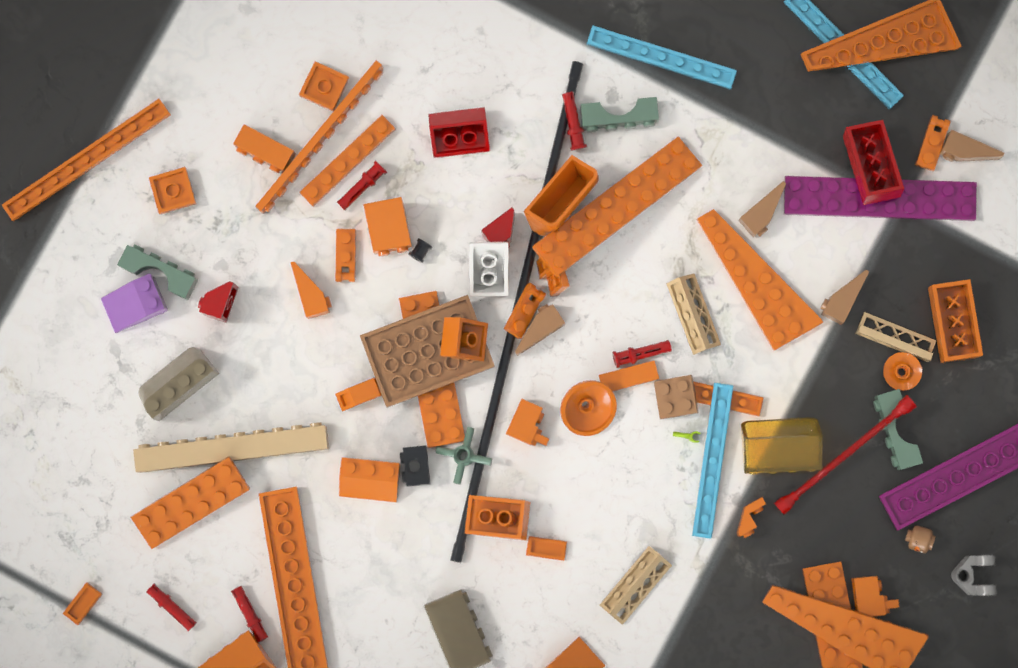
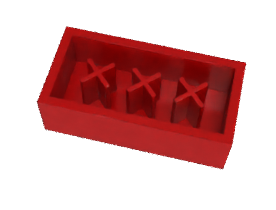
(873, 162)

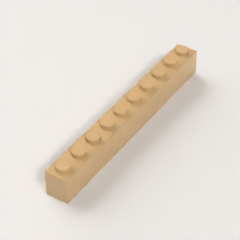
(237, 447)

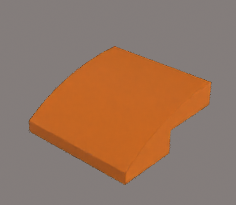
(555, 285)

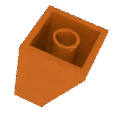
(388, 226)

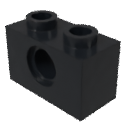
(420, 477)

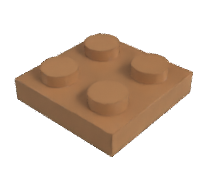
(676, 397)

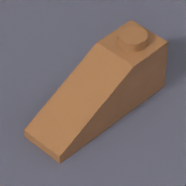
(963, 148)
(760, 215)
(841, 302)
(543, 325)

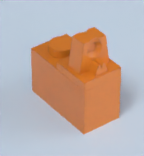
(524, 426)
(868, 599)

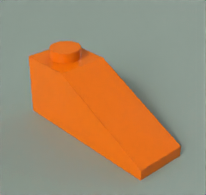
(312, 297)

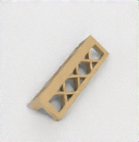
(690, 314)
(895, 343)
(633, 583)

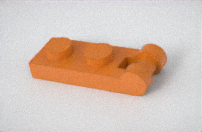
(932, 143)
(345, 254)
(524, 311)

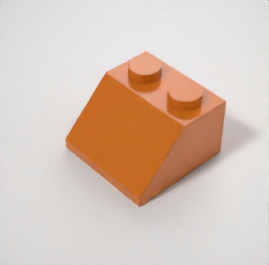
(464, 339)

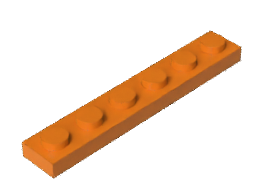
(347, 160)

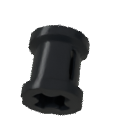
(420, 250)

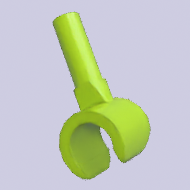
(687, 435)

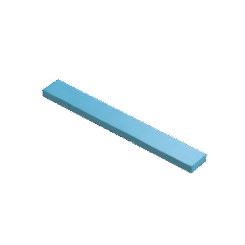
(827, 31)
(661, 57)
(712, 460)

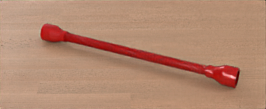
(903, 407)

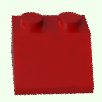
(501, 228)
(218, 301)

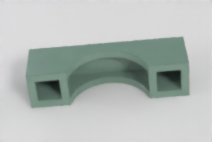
(596, 117)
(137, 261)
(904, 453)

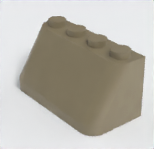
(176, 383)
(457, 631)

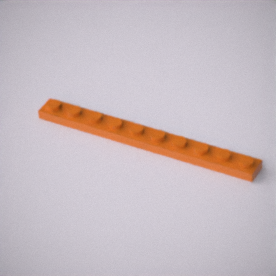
(315, 143)
(86, 159)

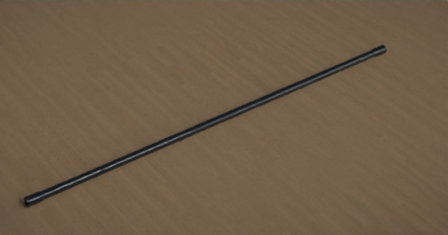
(459, 545)

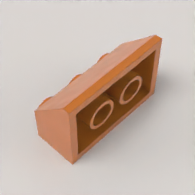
(369, 479)

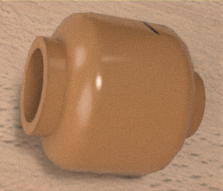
(920, 539)

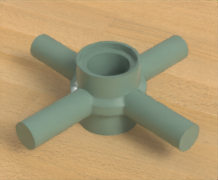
(471, 457)

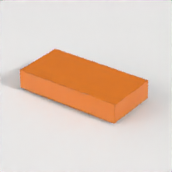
(546, 548)
(82, 603)

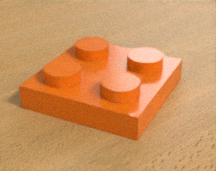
(324, 86)
(172, 190)

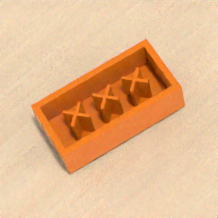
(955, 321)

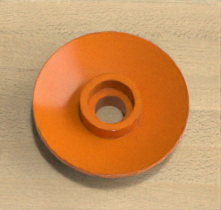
(909, 364)

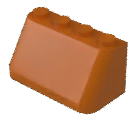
(561, 196)
(241, 653)

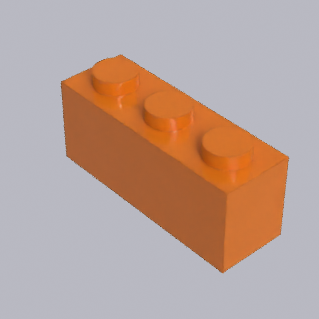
(263, 149)

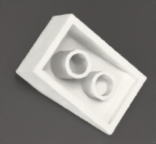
(488, 268)

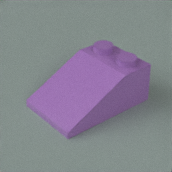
(134, 303)

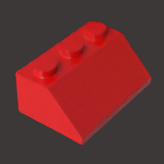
(459, 132)

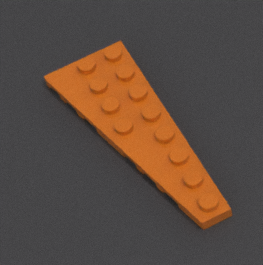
(905, 34)
(769, 298)
(858, 635)

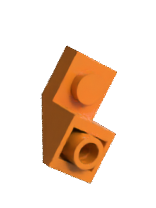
(358, 394)
(746, 522)

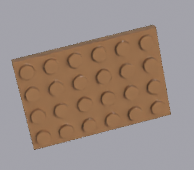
(408, 353)

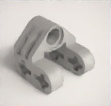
(966, 585)

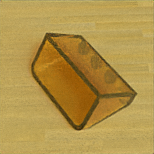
(781, 445)

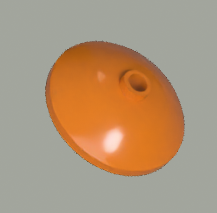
(593, 416)

